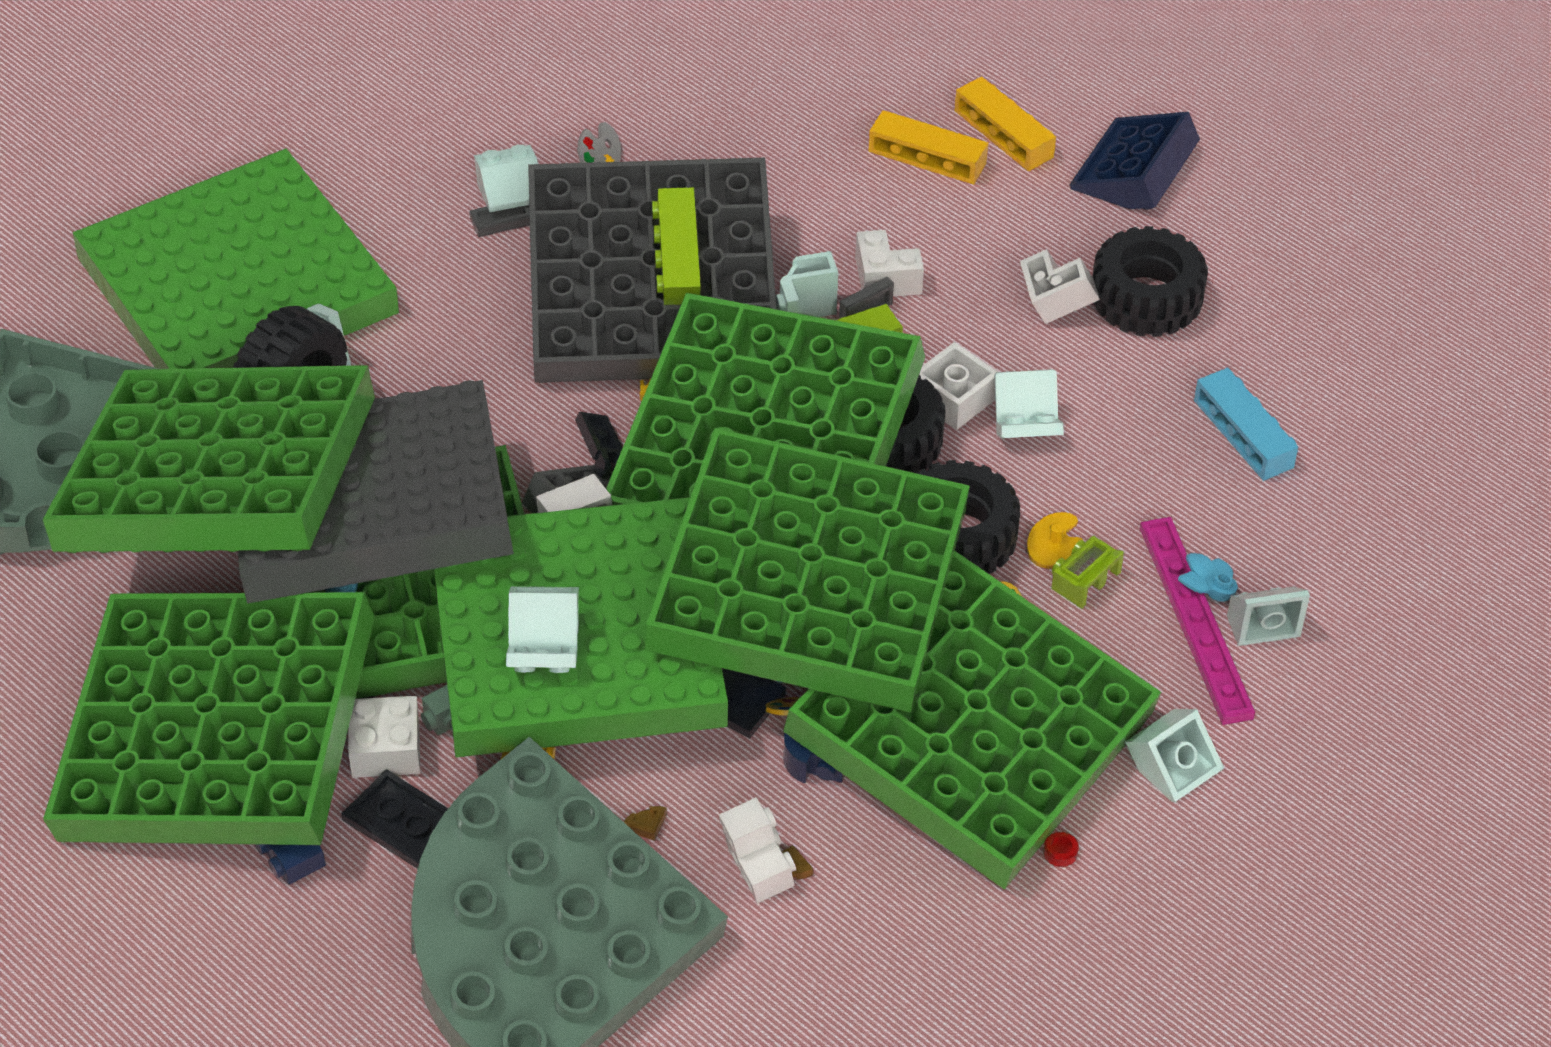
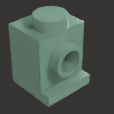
(437, 711)

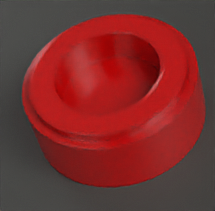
(1061, 849)

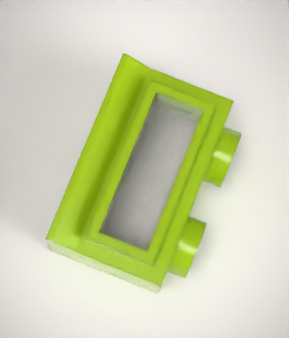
(1085, 568)

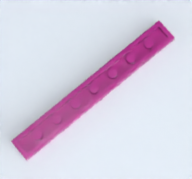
(1197, 623)

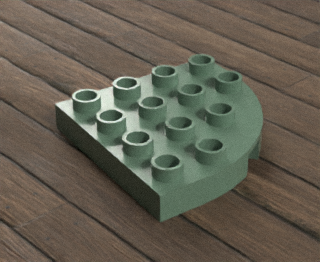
(46, 413)
(547, 913)

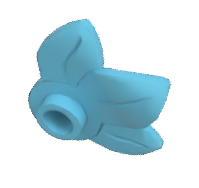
(1209, 577)

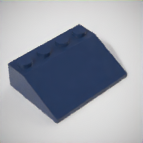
(1137, 159)

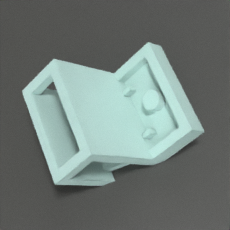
(810, 286)
(543, 628)

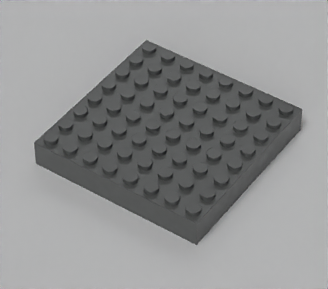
(596, 258)
(410, 499)

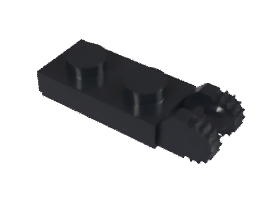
(600, 441)

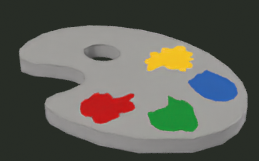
(594, 150)

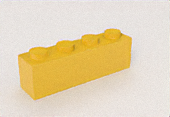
(1005, 123)
(928, 147)

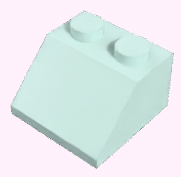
(504, 176)
(1268, 615)
(1175, 753)

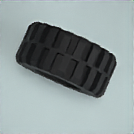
(1155, 256)
(293, 340)
(922, 436)
(991, 503)

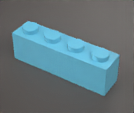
(1246, 424)

